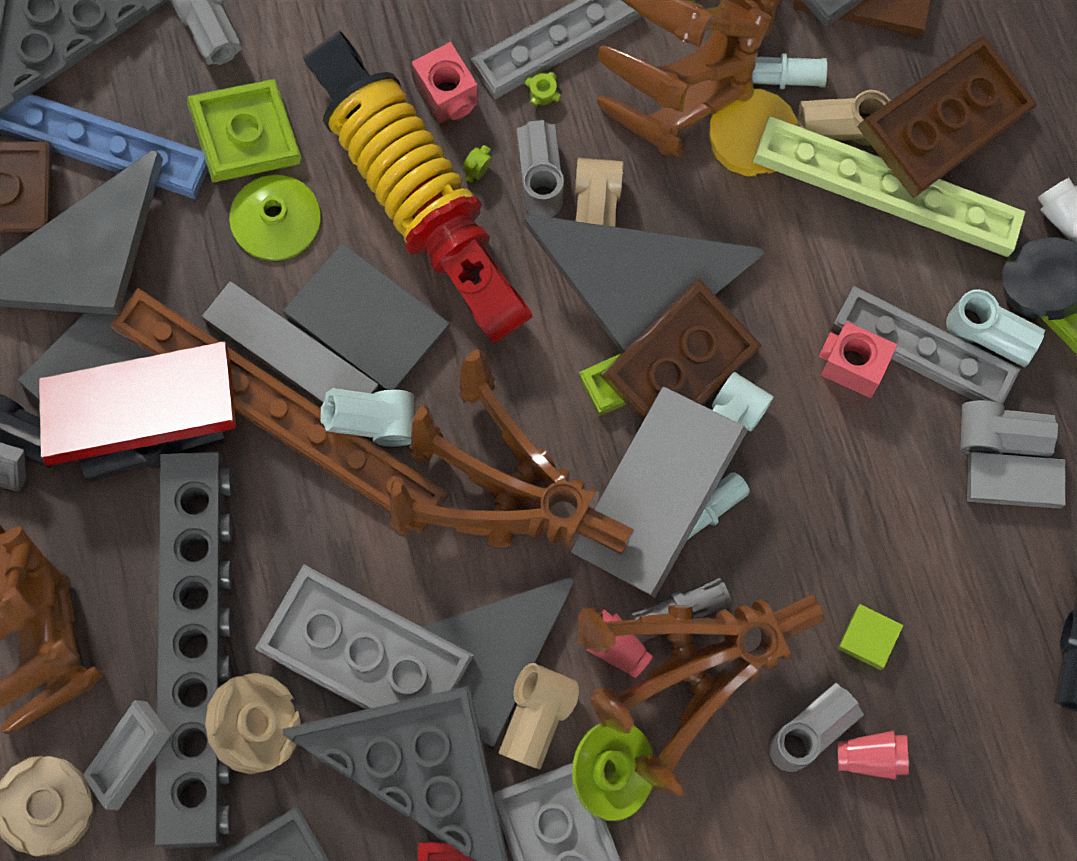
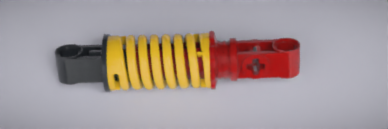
(414, 181)

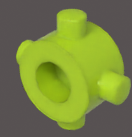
(543, 89)
(477, 163)

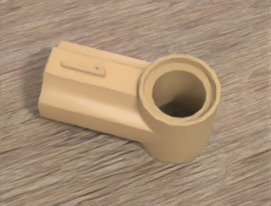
(840, 117)
(598, 190)
(542, 702)

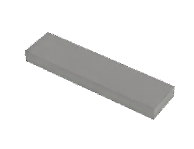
(549, 42)
(282, 345)
(930, 349)

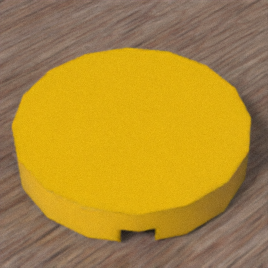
(739, 127)

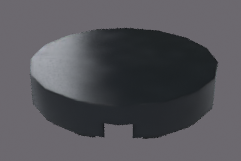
(1042, 278)

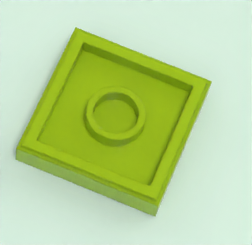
(243, 130)

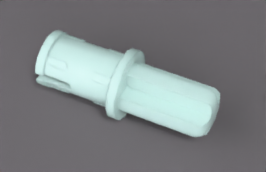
(790, 71)
(726, 495)

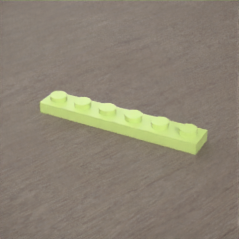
(871, 182)

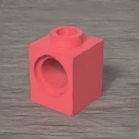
(441, 67)
(873, 348)

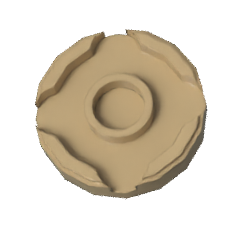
(248, 723)
(44, 806)

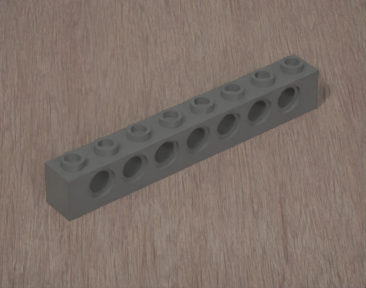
(181, 480)

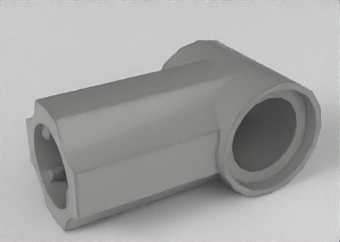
(209, 29)
(540, 168)
(998, 431)
(817, 727)

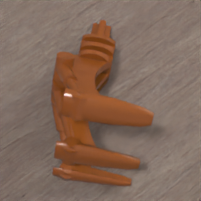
(715, 72)
(510, 489)
(40, 607)
(690, 666)

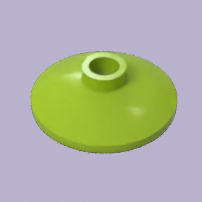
(277, 236)
(620, 789)

